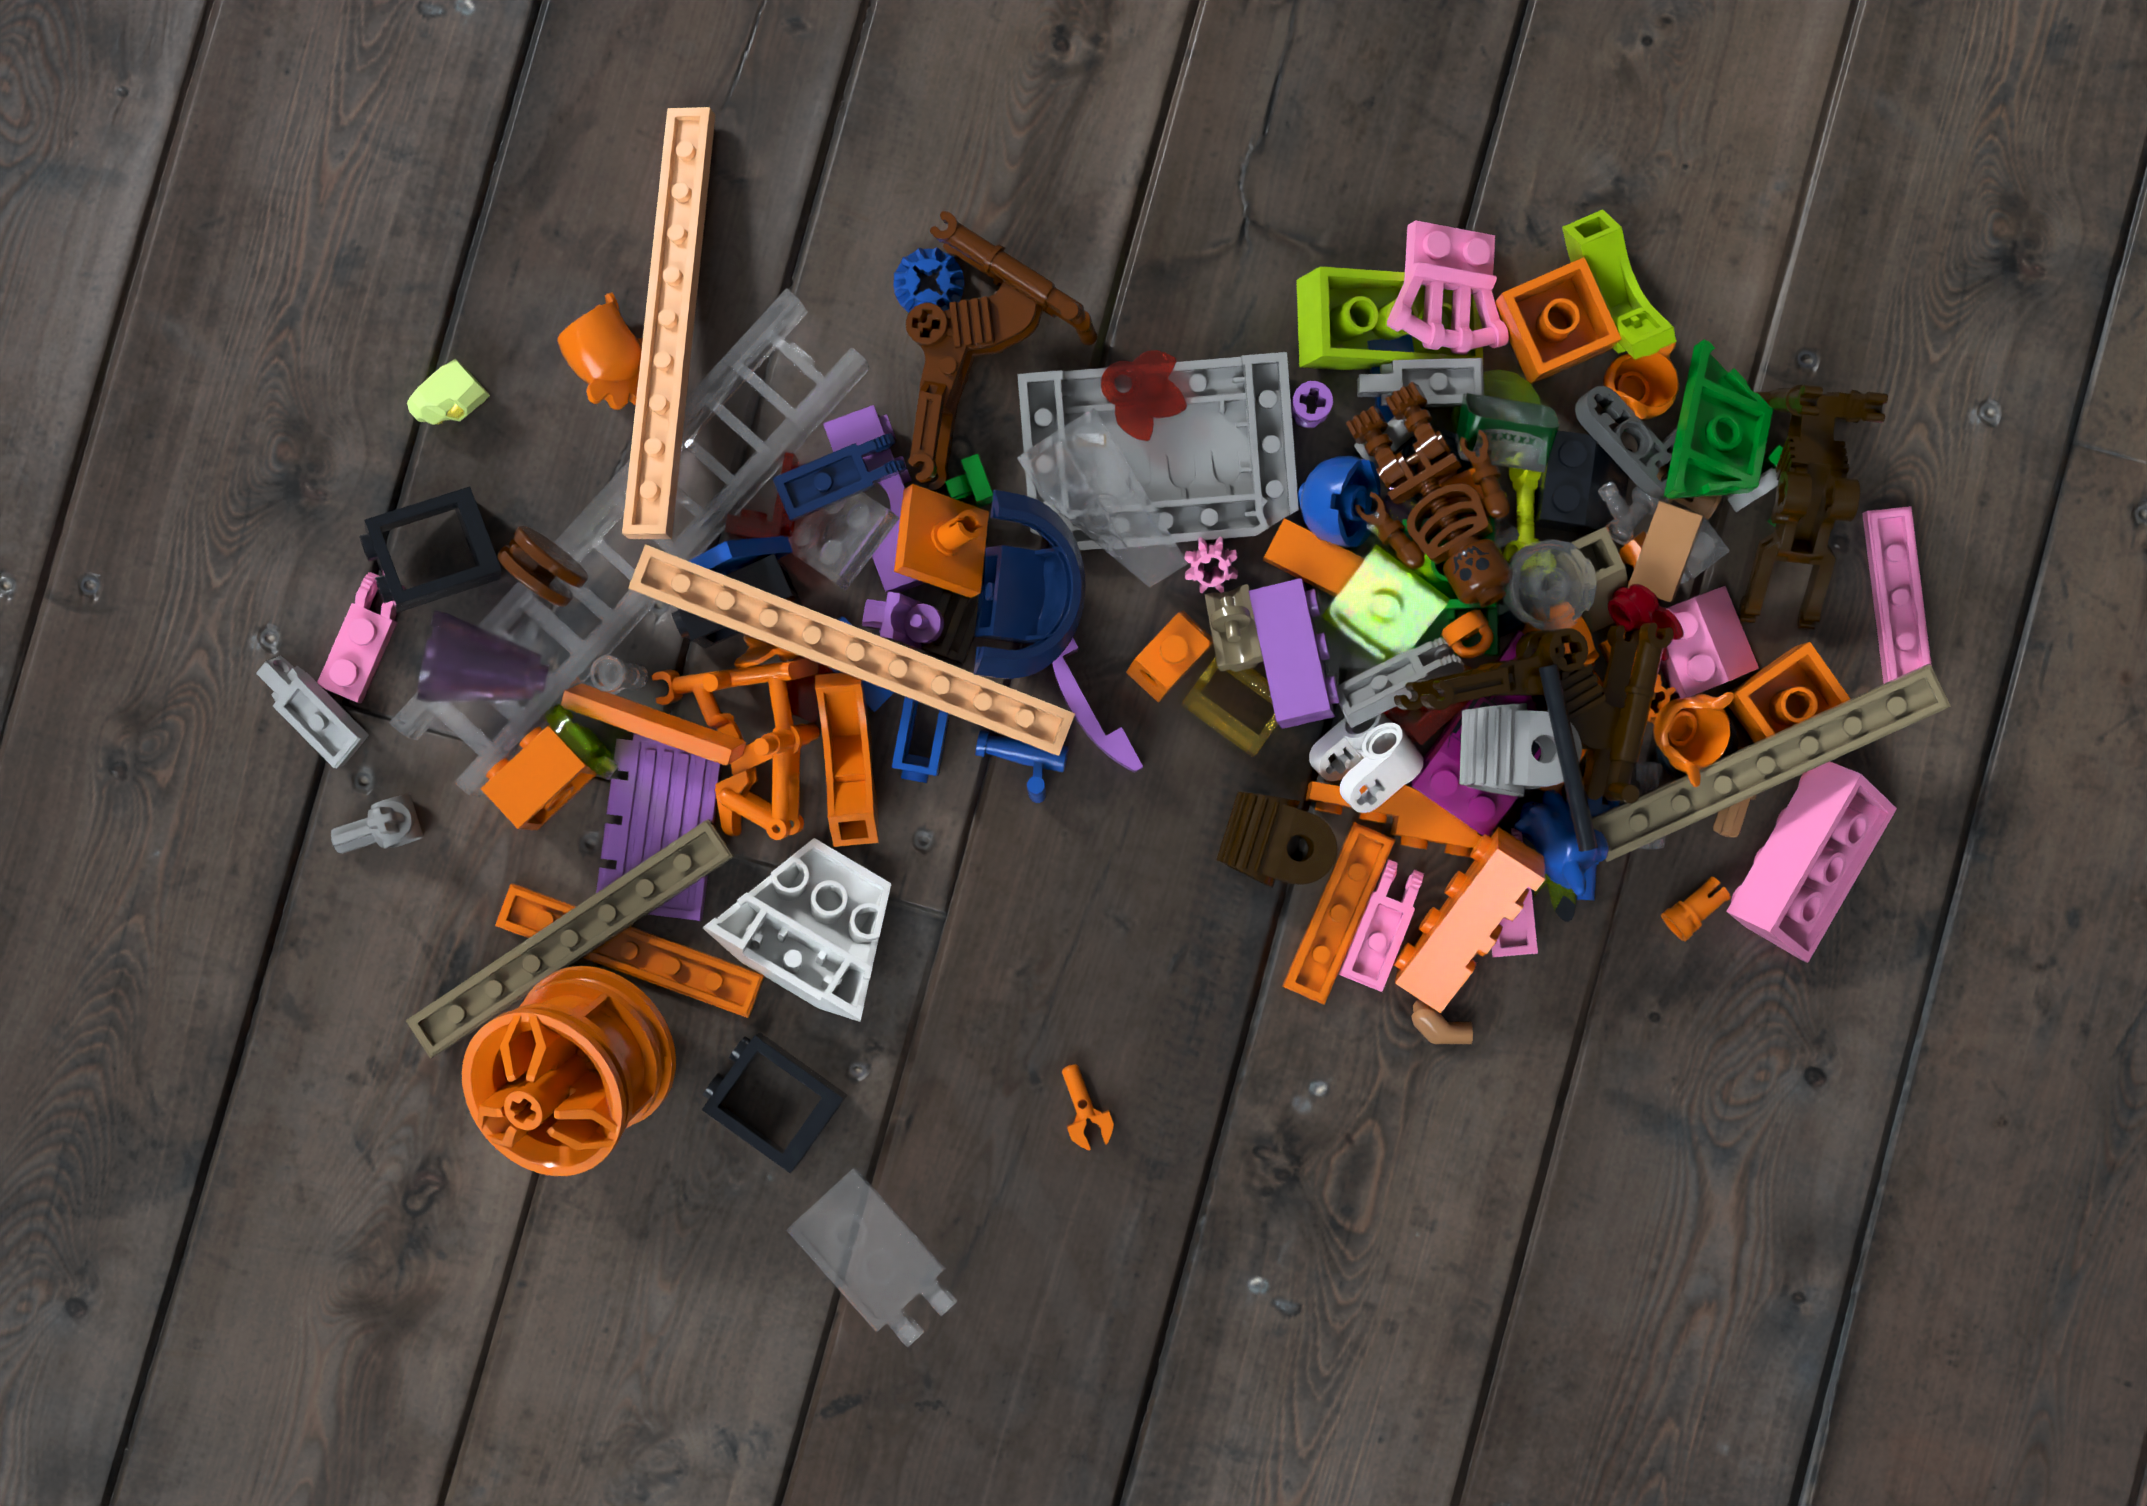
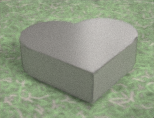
(1767, 482)

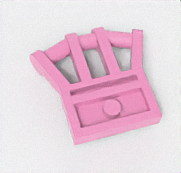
(1452, 261)

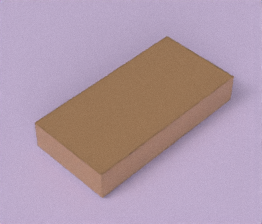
(1666, 550)

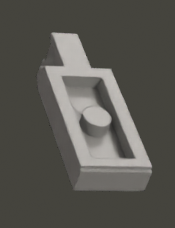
(1439, 379)
(312, 711)

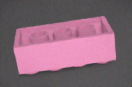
(1812, 858)

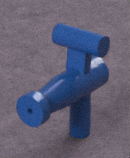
(1026, 755)

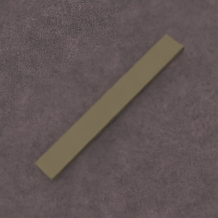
(1773, 761)
(570, 938)

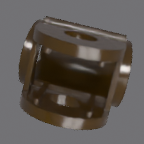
(1259, 838)

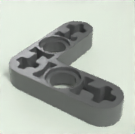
(1651, 452)

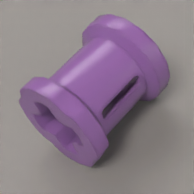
(1323, 398)

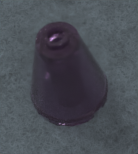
(476, 665)

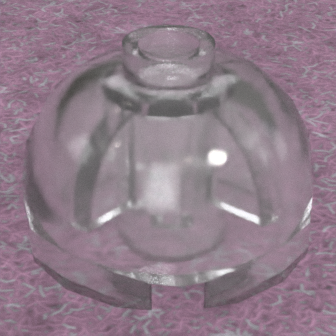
(1550, 584)

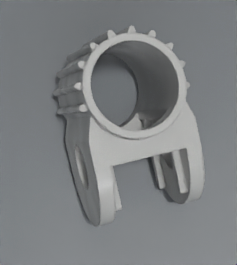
(1499, 753)

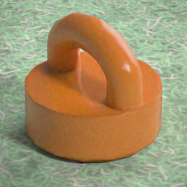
(1463, 629)

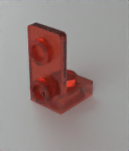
(754, 524)

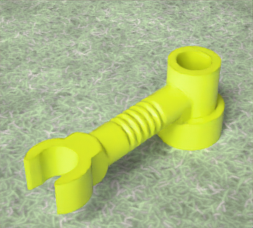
(1525, 484)

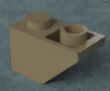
(1609, 574)

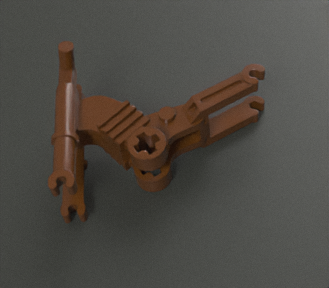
(974, 330)

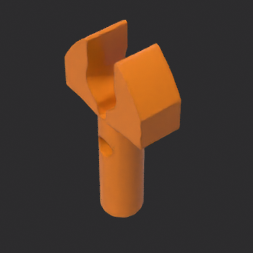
(1084, 1109)

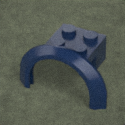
(1028, 592)

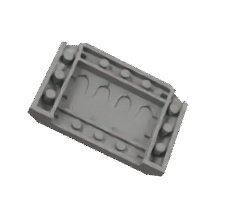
(1208, 470)

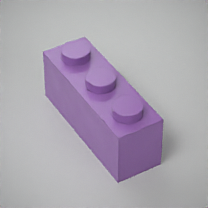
(1294, 653)

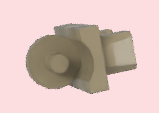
(1234, 629)

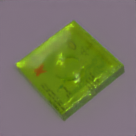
(1385, 606)

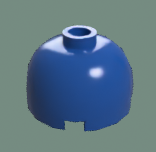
(1331, 498)

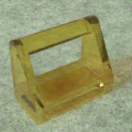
(1222, 720)

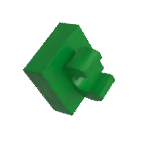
(971, 483)

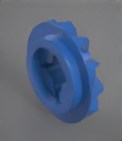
(928, 261)

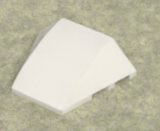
(811, 928)

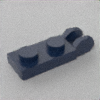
(834, 477)

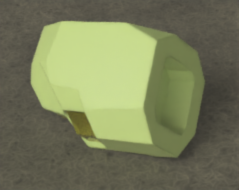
(447, 395)

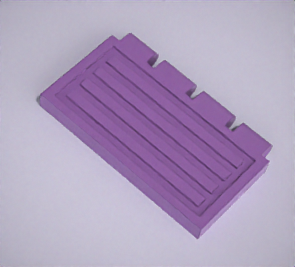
(659, 803)

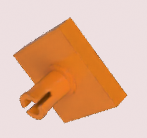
(941, 541)

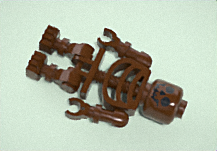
(1474, 565)

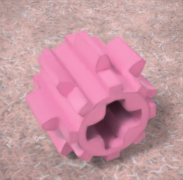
(1218, 574)

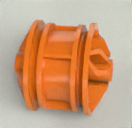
(569, 1070)

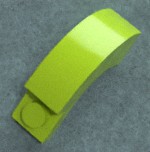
(1604, 248)

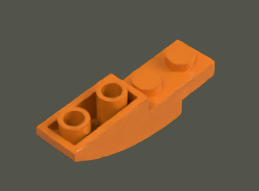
(1413, 814)

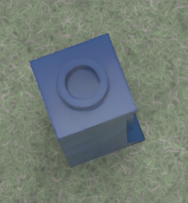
(913, 766)

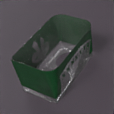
(1517, 430)

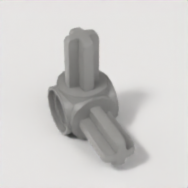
(388, 824)

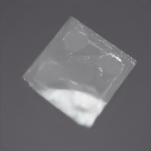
(842, 537)

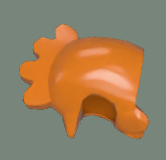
(604, 354)

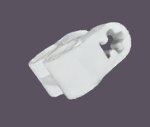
(1367, 755)

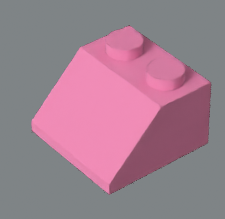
(1711, 648)

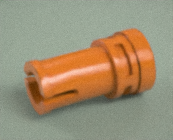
(1686, 916)

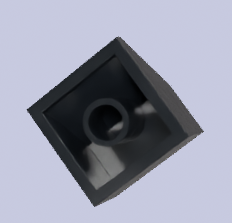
(1570, 485)

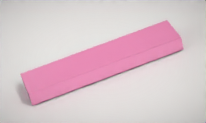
(1896, 591)

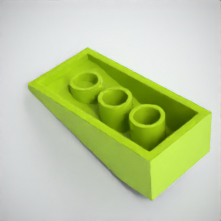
(1351, 306)

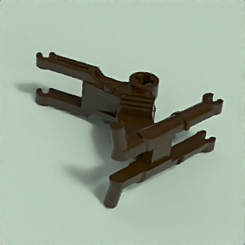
(1809, 492)
(1595, 711)

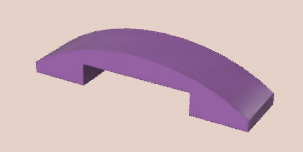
(1114, 744)

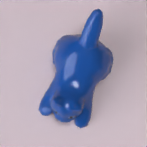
(1554, 837)

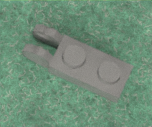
(1375, 689)

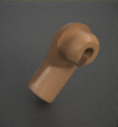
(1437, 1029)

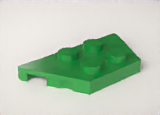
(1718, 432)

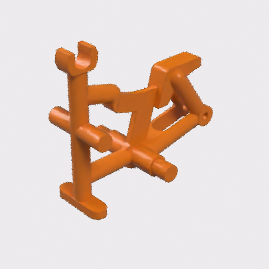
(781, 744)

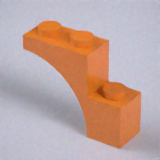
(848, 759)

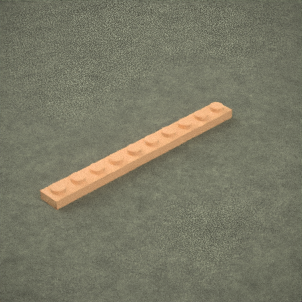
(669, 324)
(850, 650)

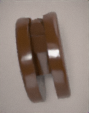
(536, 564)

